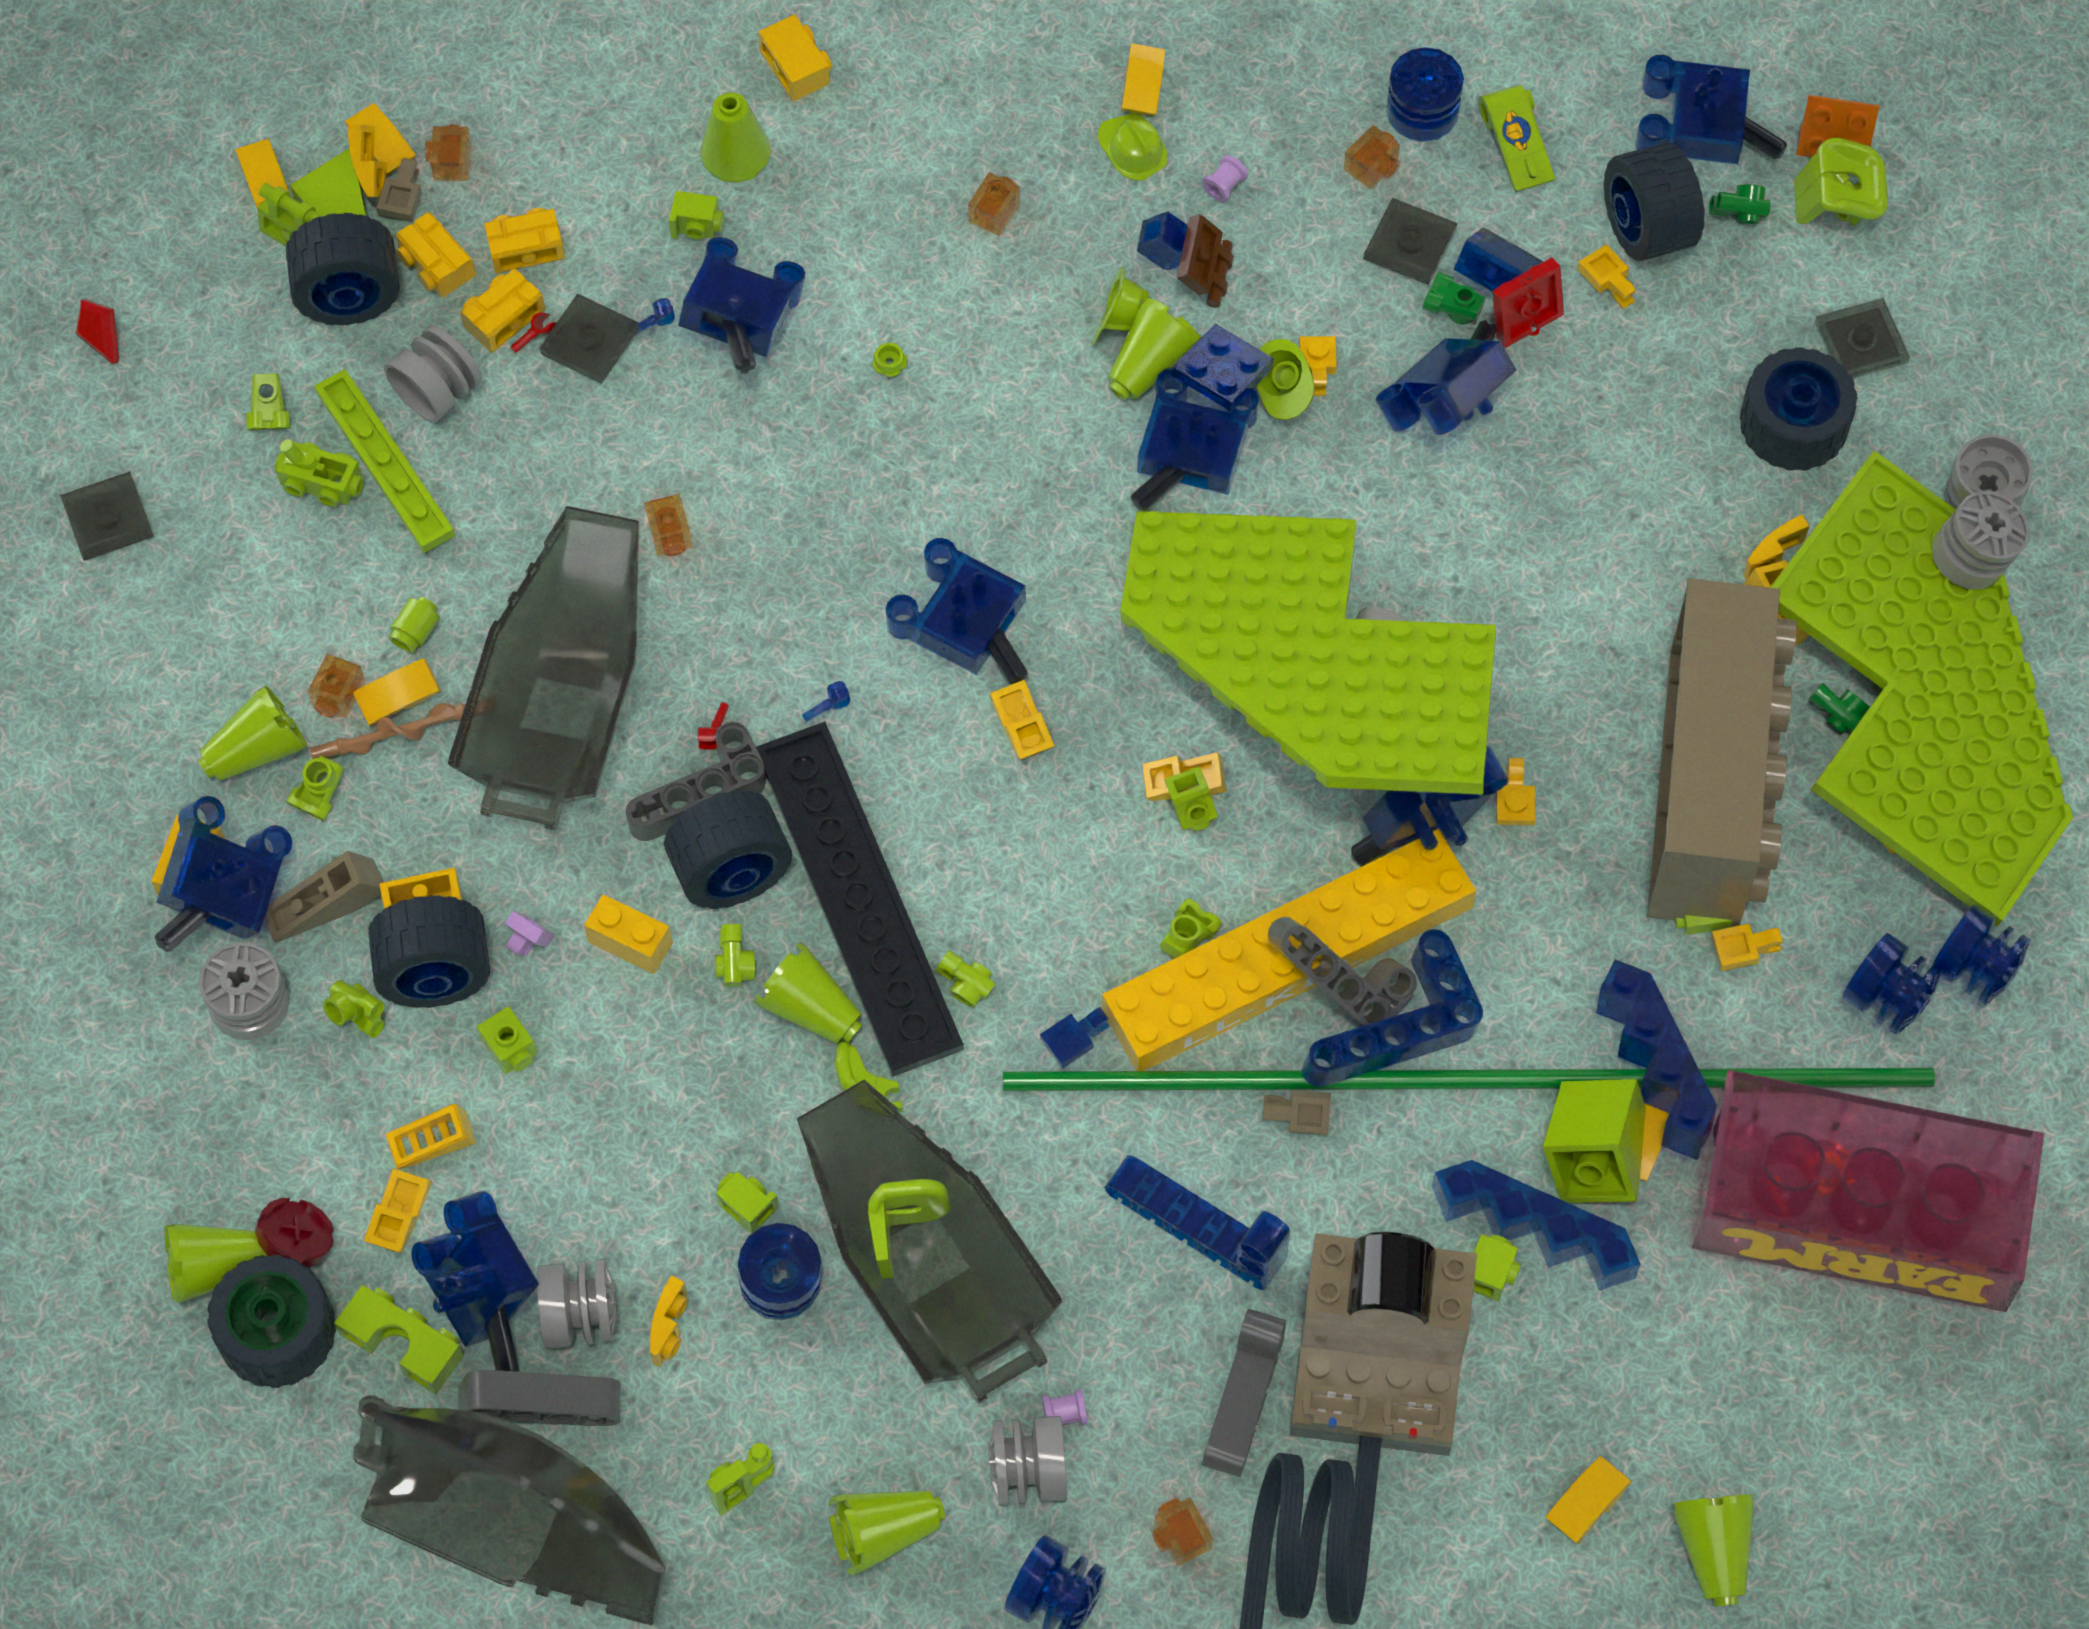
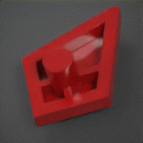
(98, 329)

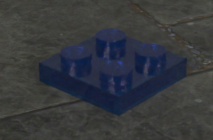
(1222, 367)

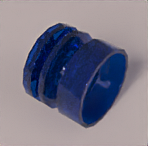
(1424, 94)
(1982, 955)
(1893, 984)
(768, 1252)
(1054, 1588)

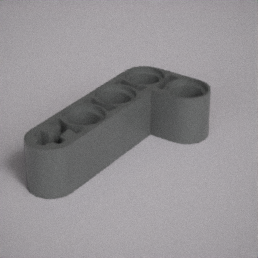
(693, 787)
(1334, 970)
(1245, 1392)
(541, 1397)

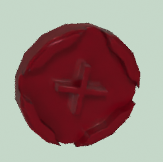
(295, 1231)

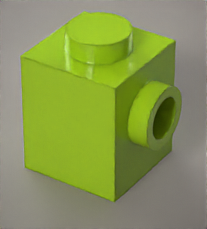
(507, 1041)
(1495, 1266)

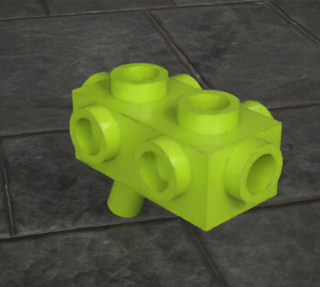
(315, 471)

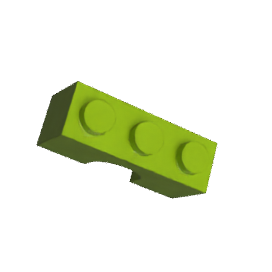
(374, 1317)

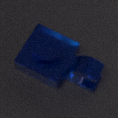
(1071, 1039)

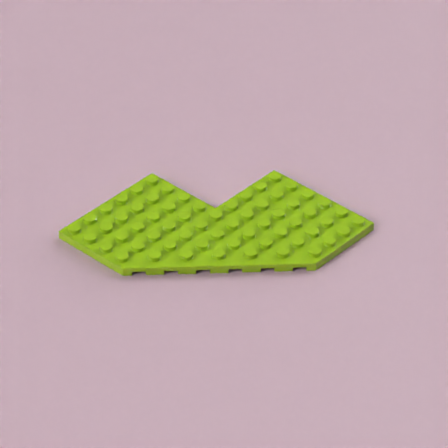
(1265, 625)
(1954, 746)

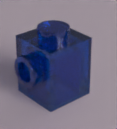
(1162, 240)

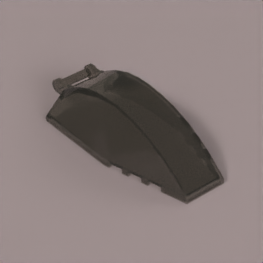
(555, 671)
(959, 1282)
(506, 1506)

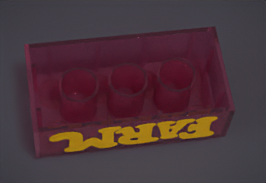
(1869, 1191)

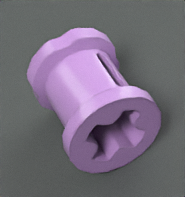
(1225, 178)
(1069, 1407)

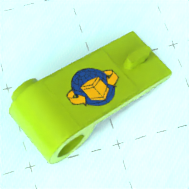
(1517, 135)

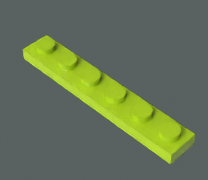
(384, 461)

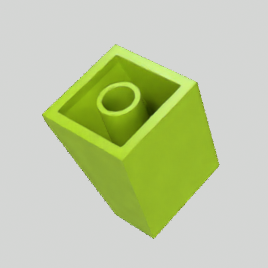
(1596, 1141)

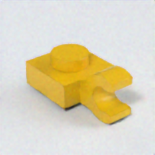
(1608, 271)
(1321, 358)
(1514, 801)
(1740, 948)

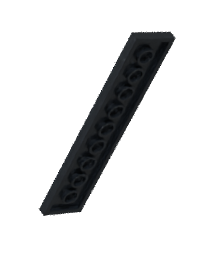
(859, 900)

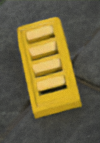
(434, 1149)

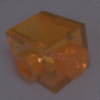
(449, 153)
(1372, 157)
(994, 203)
(668, 525)
(334, 686)
(1181, 1531)

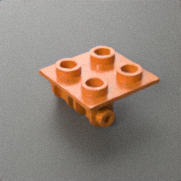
(1835, 118)

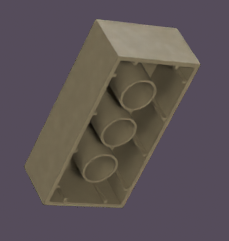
(1721, 753)

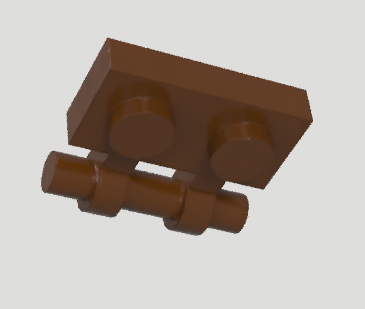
(1205, 260)

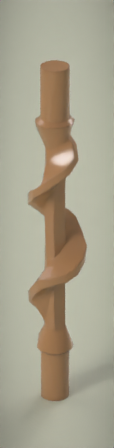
(386, 728)

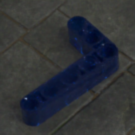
(1405, 1027)
(1244, 1251)

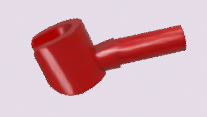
(534, 331)
(707, 735)

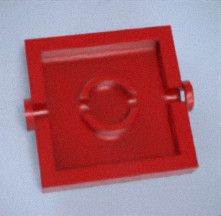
(1528, 302)

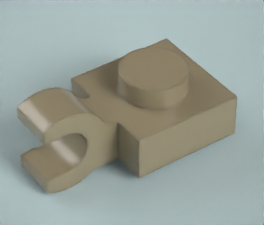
(401, 195)
(1306, 1111)

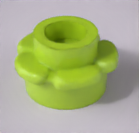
(885, 352)

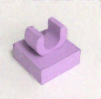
(526, 934)

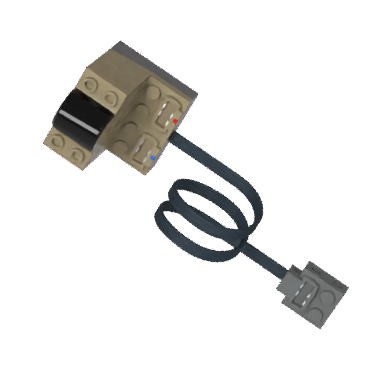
(1374, 1372)

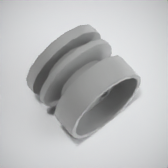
(433, 373)
(1990, 465)
(1980, 540)
(254, 1006)
(575, 1303)
(1029, 1460)

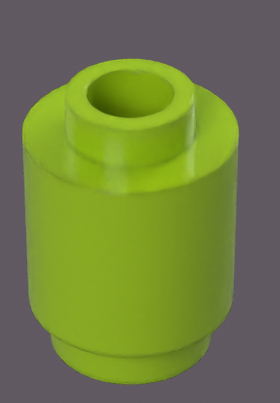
(414, 624)

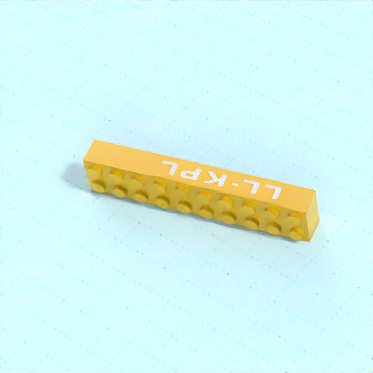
(1245, 976)

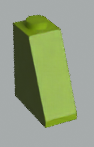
(331, 187)

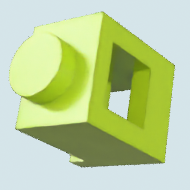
(695, 216)
(1192, 806)
(746, 1200)

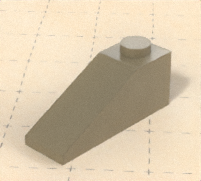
(325, 896)

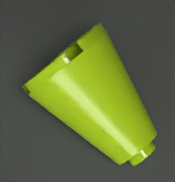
(734, 140)
(1151, 345)
(252, 738)
(810, 998)
(203, 1255)
(881, 1524)
(1718, 1543)

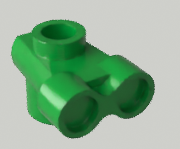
(1747, 204)
(1452, 298)
(1843, 711)

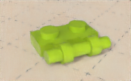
(282, 214)
(735, 1482)

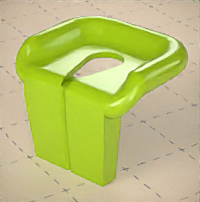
(1819, 192)
(926, 1193)

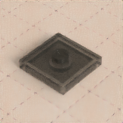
(1410, 241)
(589, 338)
(1863, 338)
(107, 516)

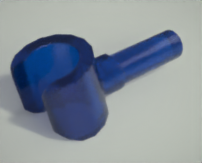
(662, 315)
(838, 699)

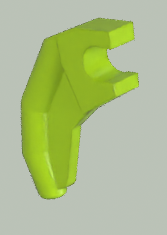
(852, 1071)

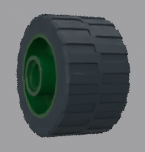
(271, 1321)

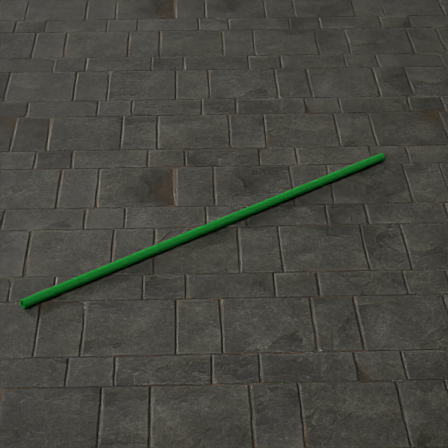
(1435, 1079)

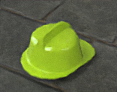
(1132, 146)
(1122, 305)
(1289, 385)

